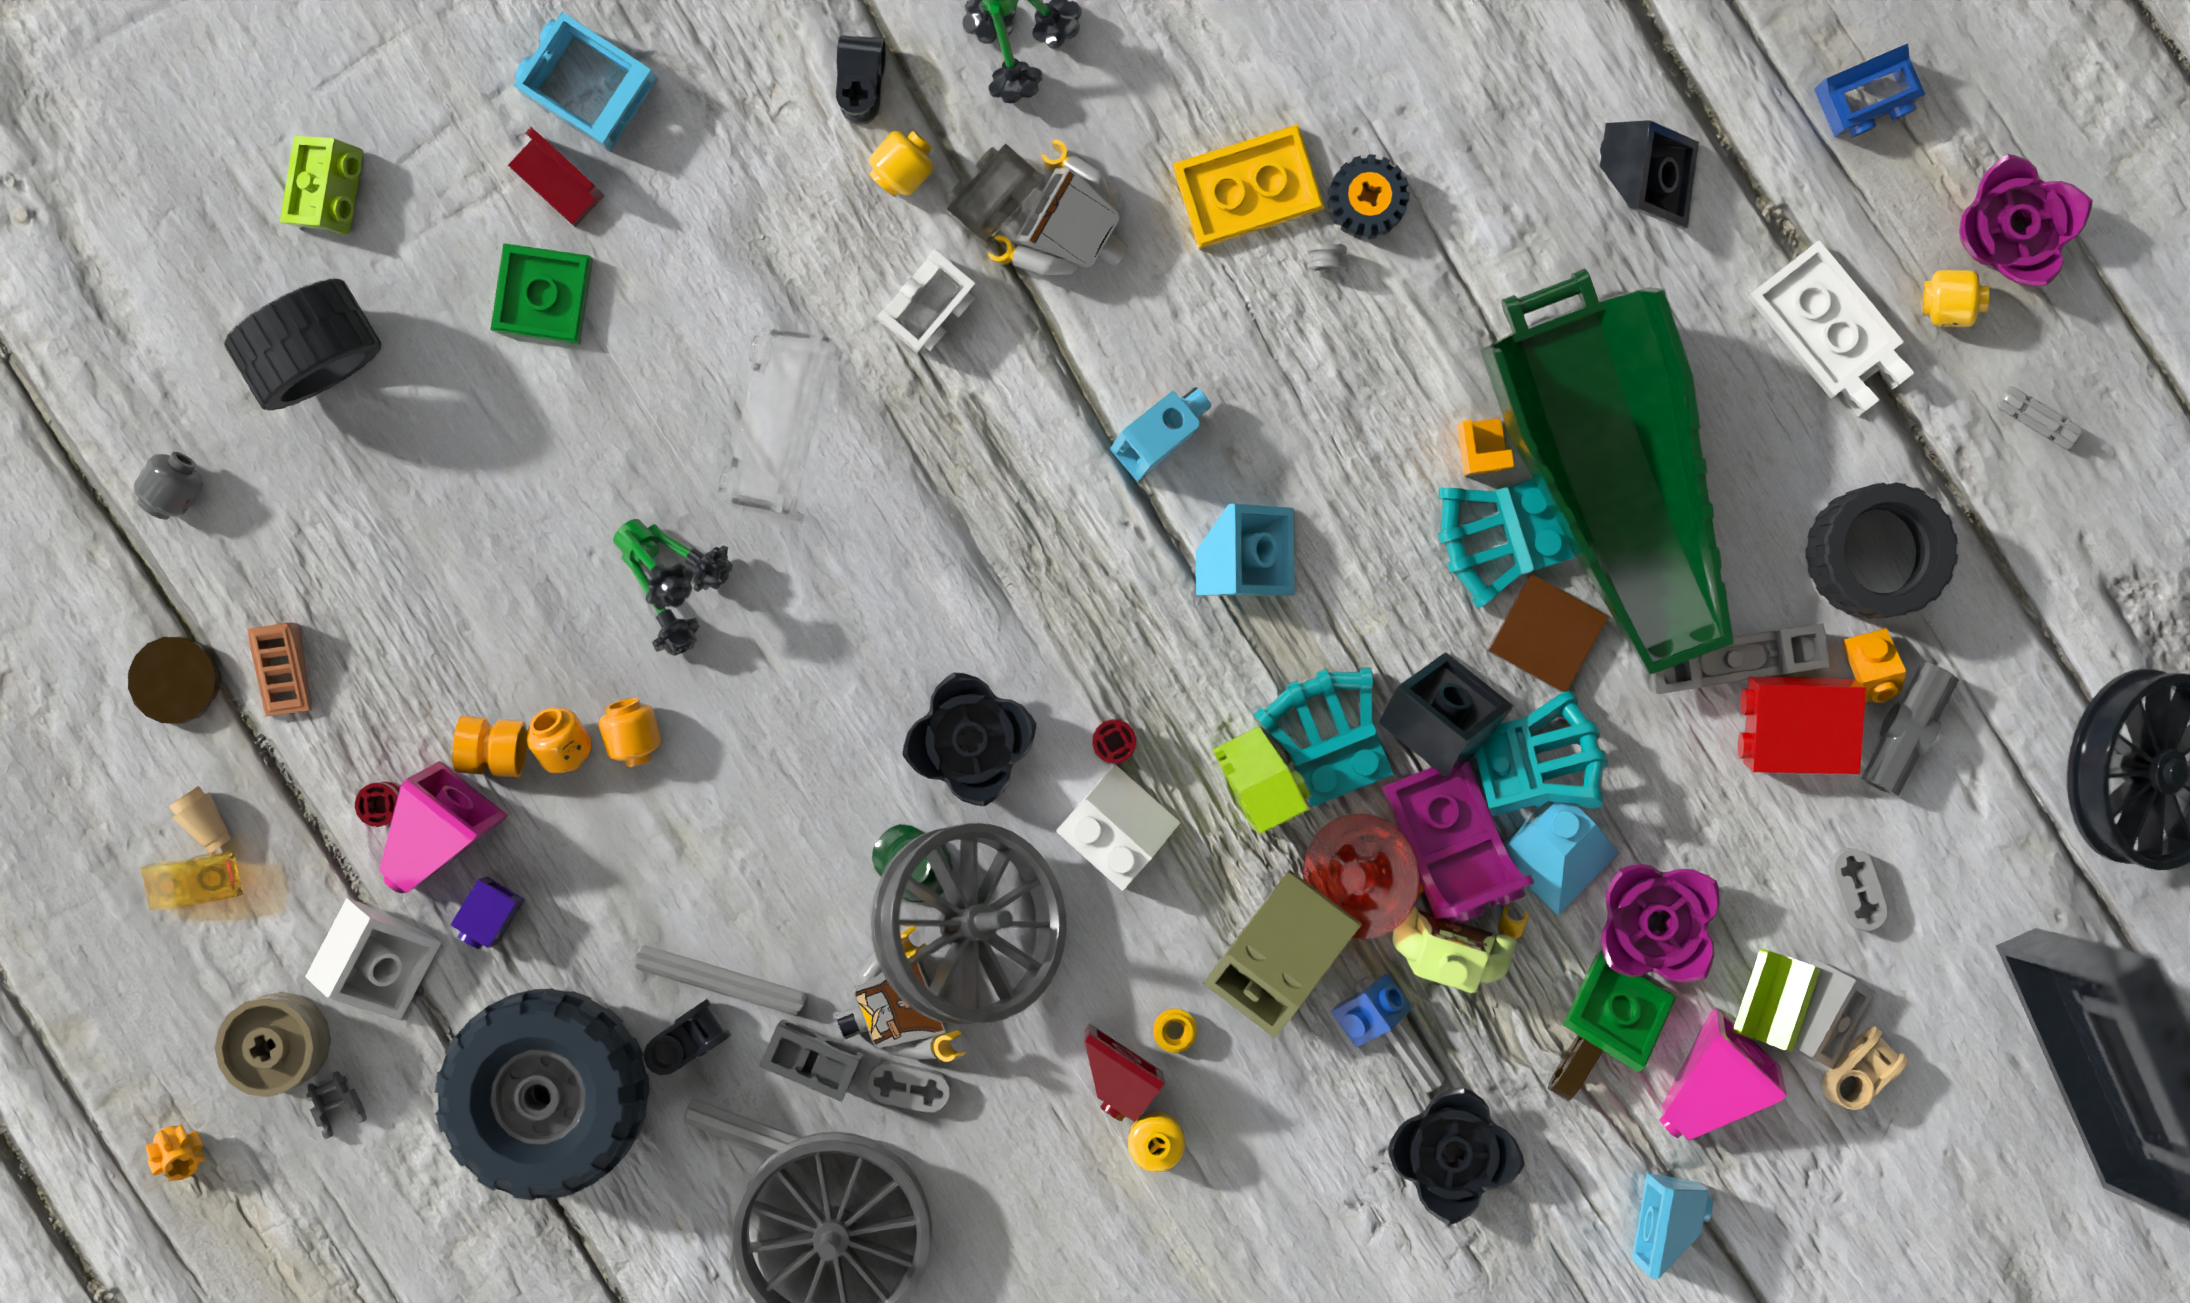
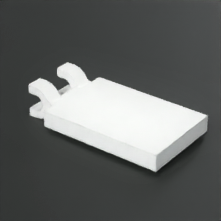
(1831, 327)

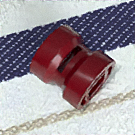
(1114, 741)
(385, 797)

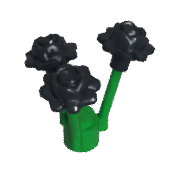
(670, 584)

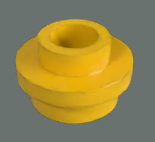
(1178, 1044)

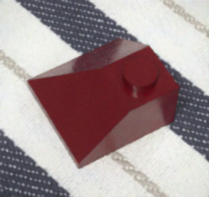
(1121, 1076)

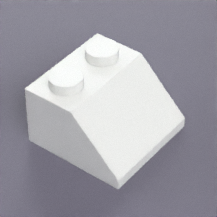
(1118, 827)
(372, 960)

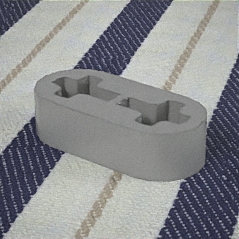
(1867, 885)
(906, 1097)

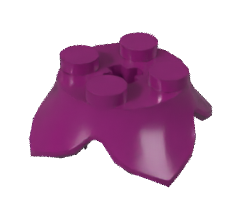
(2050, 213)
(1684, 946)

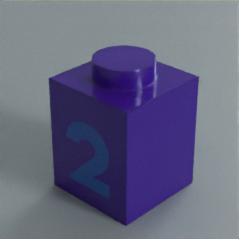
(486, 913)

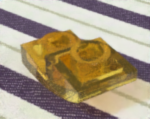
(191, 881)

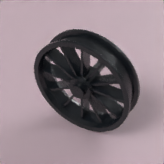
(2150, 765)

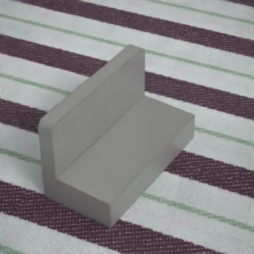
(1831, 1014)

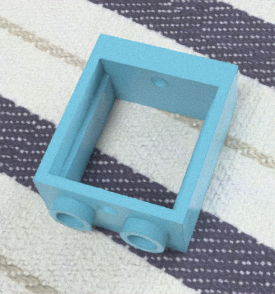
(622, 105)

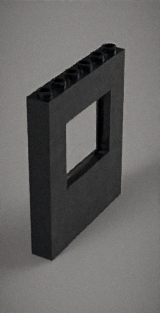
(2072, 1001)

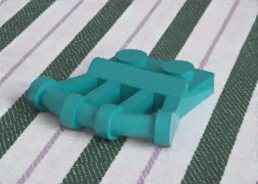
(1528, 526)
(1339, 762)
(1511, 767)

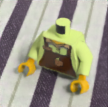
(1456, 951)

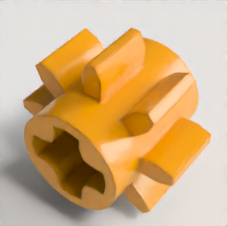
(175, 1153)

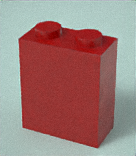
(1802, 725)

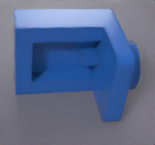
(1372, 1011)

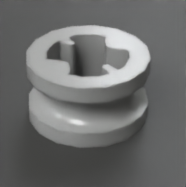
(1327, 257)

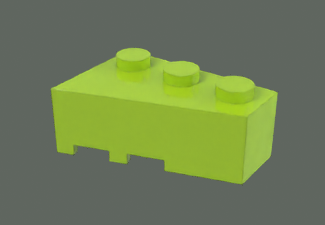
(1261, 780)

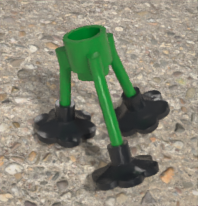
(994, 18)

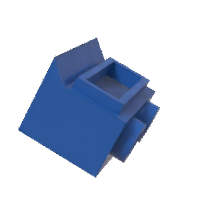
(1869, 92)

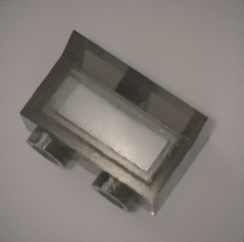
(993, 194)

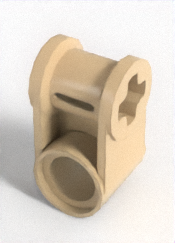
(1870, 1065)

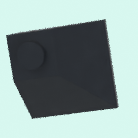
(1651, 168)

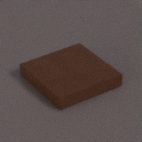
(1547, 633)

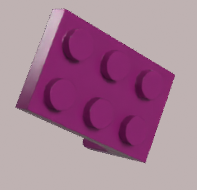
(1454, 843)

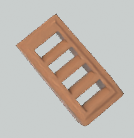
(264, 671)

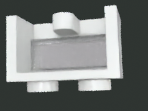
(927, 301)

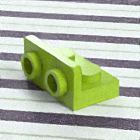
(321, 184)

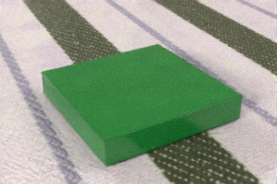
(541, 293)
(1619, 1013)

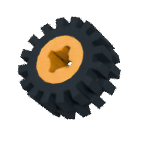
(1354, 205)

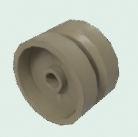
(246, 1049)

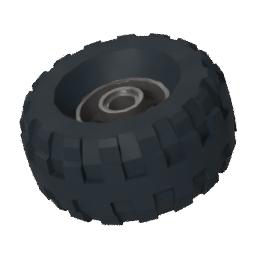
(505, 1123)

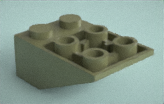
(1282, 953)

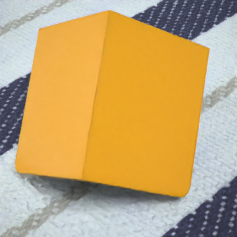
(1483, 447)

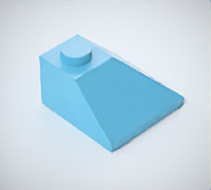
(1248, 553)
(1560, 852)
(1669, 1221)

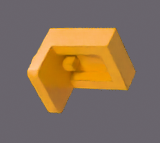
(1876, 664)

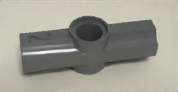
(1910, 728)

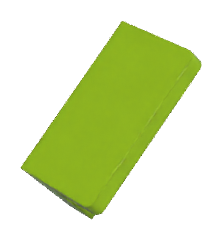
(1776, 1000)

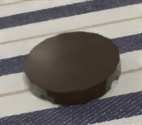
(173, 680)

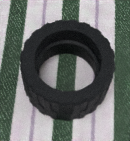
(302, 344)
(1933, 541)

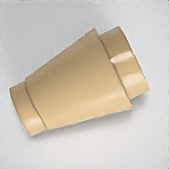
(200, 819)

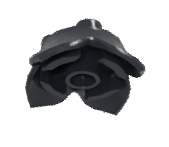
(934, 744)
(1487, 1163)

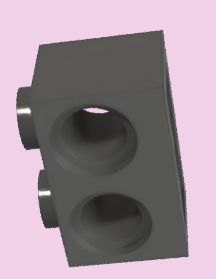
(811, 1060)

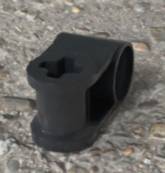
(860, 71)
(687, 1038)

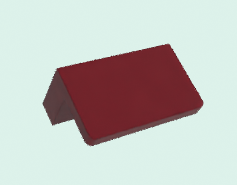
(555, 179)

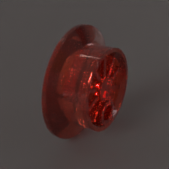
(1366, 871)

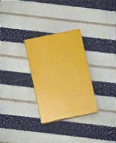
(1248, 186)

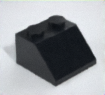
(1444, 713)

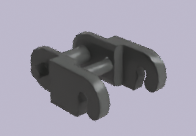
(346, 1096)

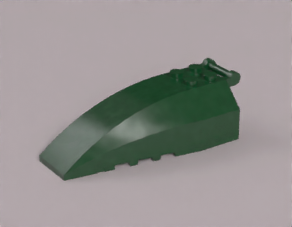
(1615, 447)

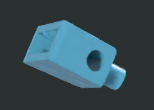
(1150, 441)

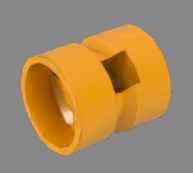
(489, 746)

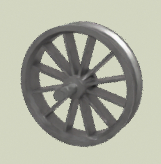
(969, 924)
(833, 1226)

